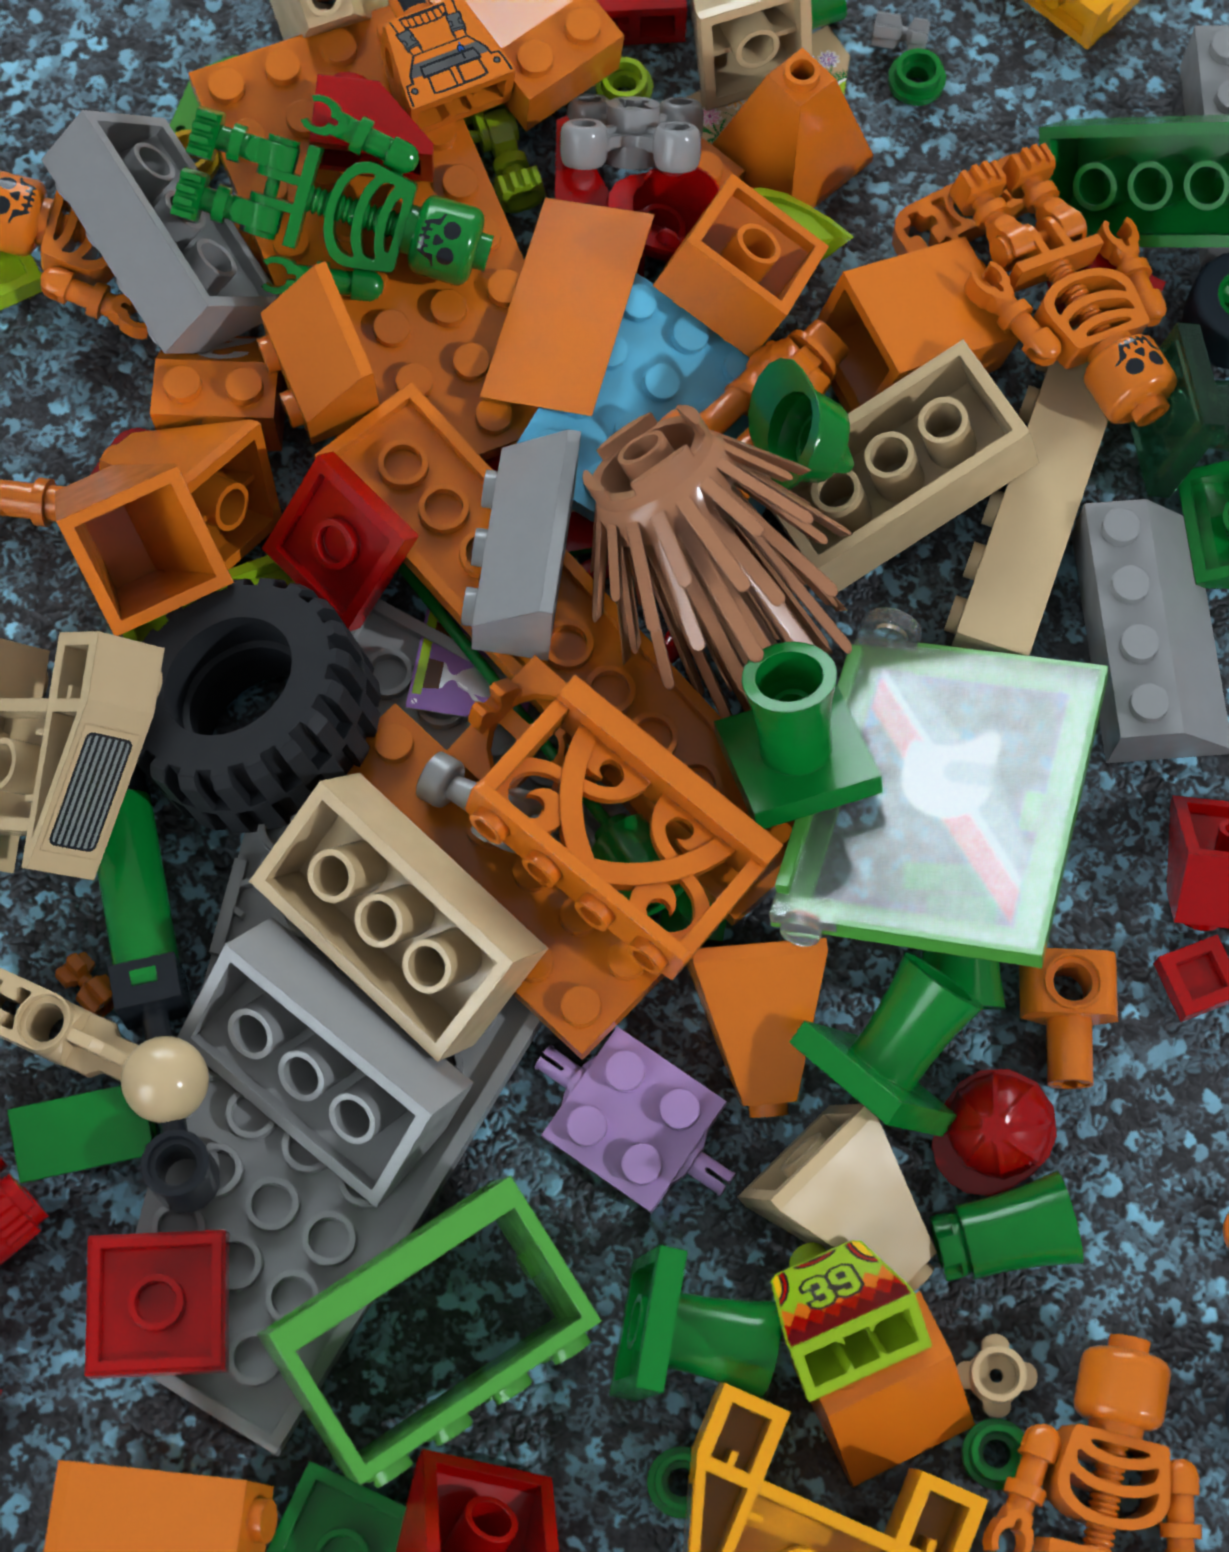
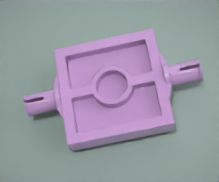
(634, 1120)

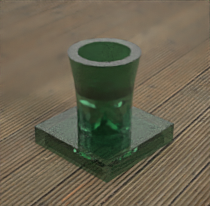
(1193, 422)

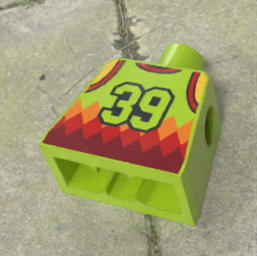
(845, 1315)

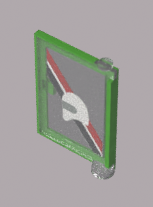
(974, 807)

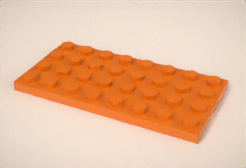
(418, 325)

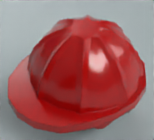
(673, 199)
(999, 1132)

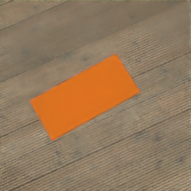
(567, 306)

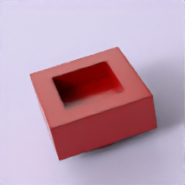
(1196, 977)

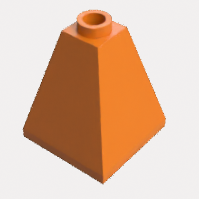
(797, 133)
(225, 473)
(754, 1007)

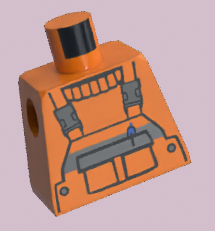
(443, 62)

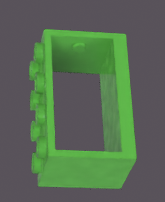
(496, 1381)

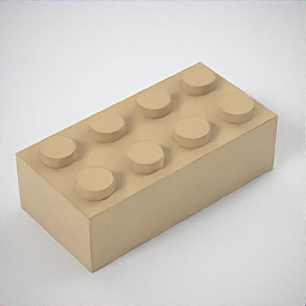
(919, 461)
(397, 915)

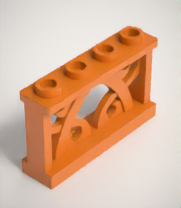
(608, 737)

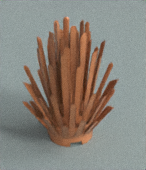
(704, 550)

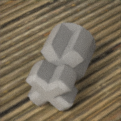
(889, 31)

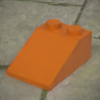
(555, 48)

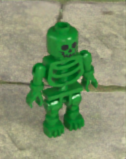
(440, 237)

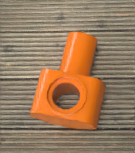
(1070, 1021)

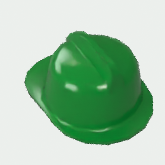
(799, 423)

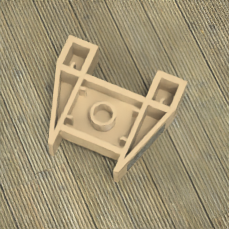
(73, 752)

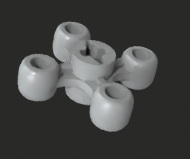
(632, 133)

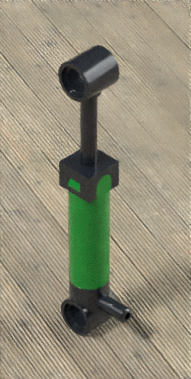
(149, 980)

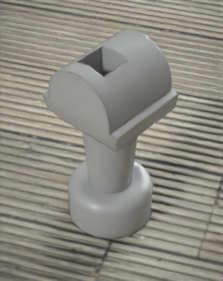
(444, 782)

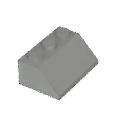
(522, 546)

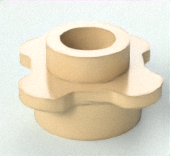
(1016, 1375)

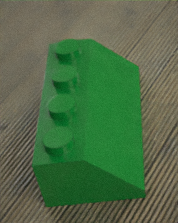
(1154, 170)

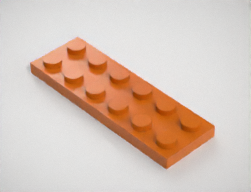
(586, 974)

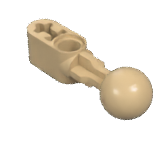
(158, 1078)

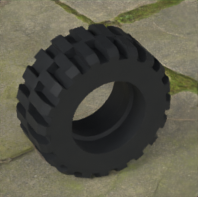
(305, 737)

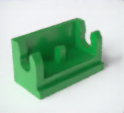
(77, 1134)

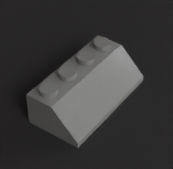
(183, 277)
(1151, 633)
(322, 1059)

